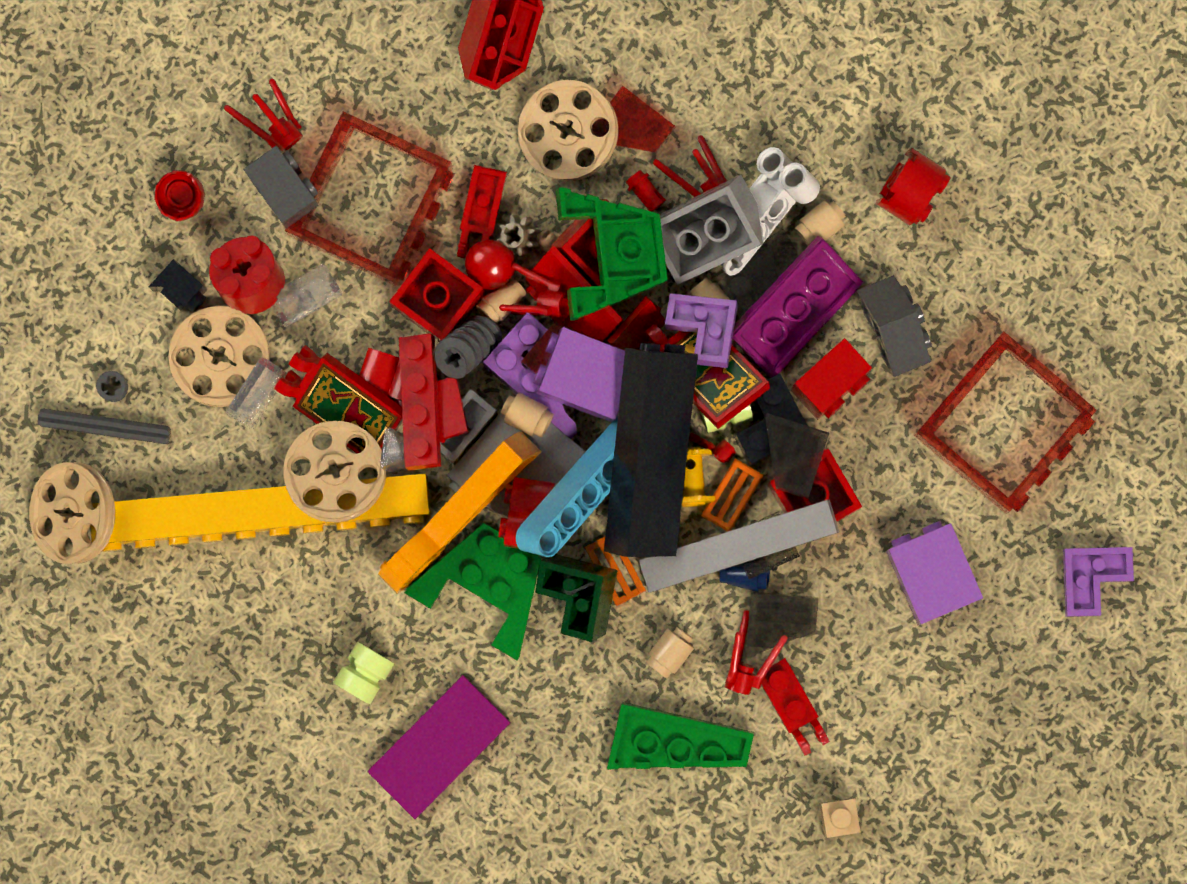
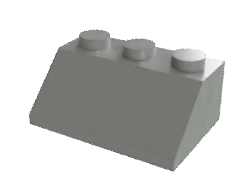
(710, 229)

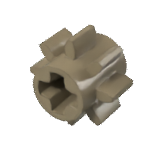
(526, 232)

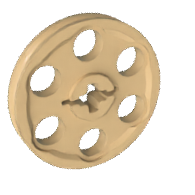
(553, 136)
(217, 339)
(321, 461)
(70, 526)

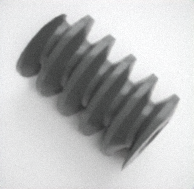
(467, 346)

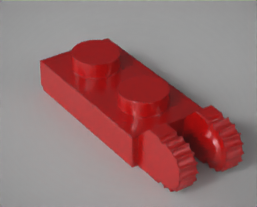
(481, 205)
(792, 703)

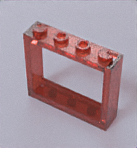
(426, 211)
(1040, 471)

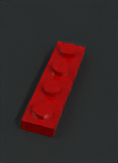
(419, 402)

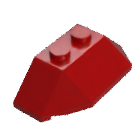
(498, 40)

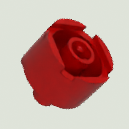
(912, 188)
(246, 274)

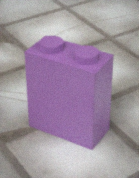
(582, 374)
(933, 572)

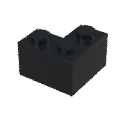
(775, 401)

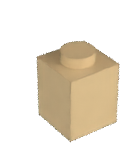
(839, 817)

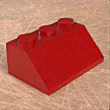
(558, 269)

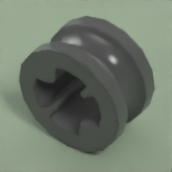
(105, 379)

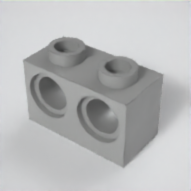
(478, 416)

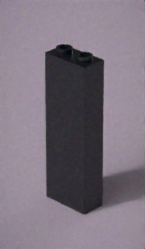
(650, 451)

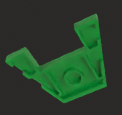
(626, 247)
(492, 572)

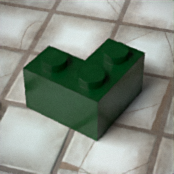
(585, 589)

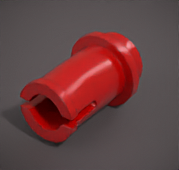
(645, 191)

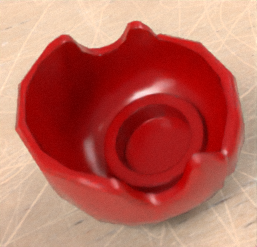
(179, 195)
(490, 264)

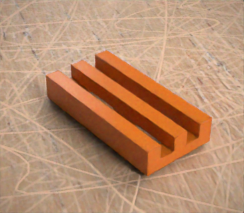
(717, 520)
(628, 593)

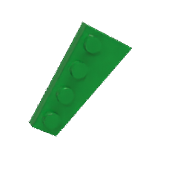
(665, 739)

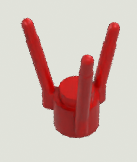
(283, 133)
(714, 179)
(549, 302)
(741, 675)

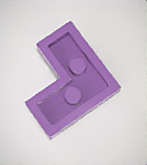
(711, 320)
(1086, 569)

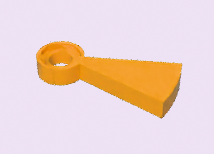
(474, 495)

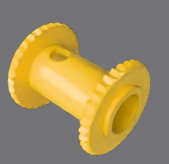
(694, 481)

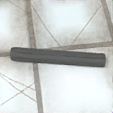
(104, 426)

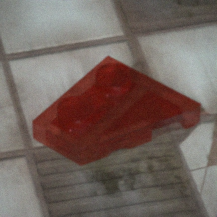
(637, 122)

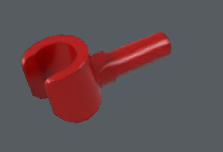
(722, 452)

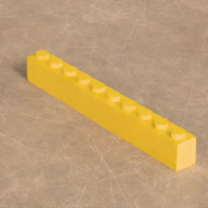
(255, 511)

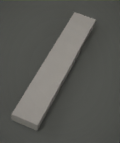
(740, 546)

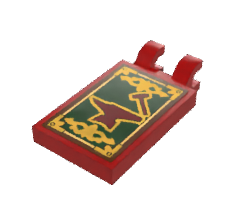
(718, 390)
(338, 394)

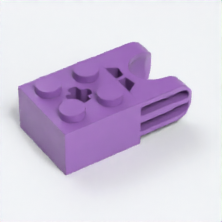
(506, 365)

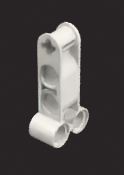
(775, 194)

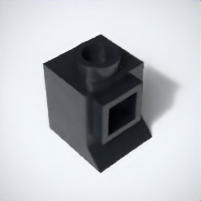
(179, 287)

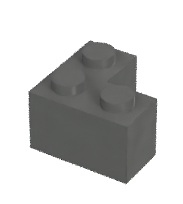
(279, 184)
(896, 325)

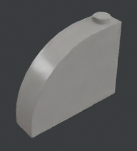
(551, 465)

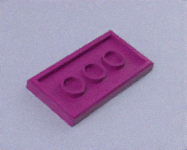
(795, 307)
(439, 747)

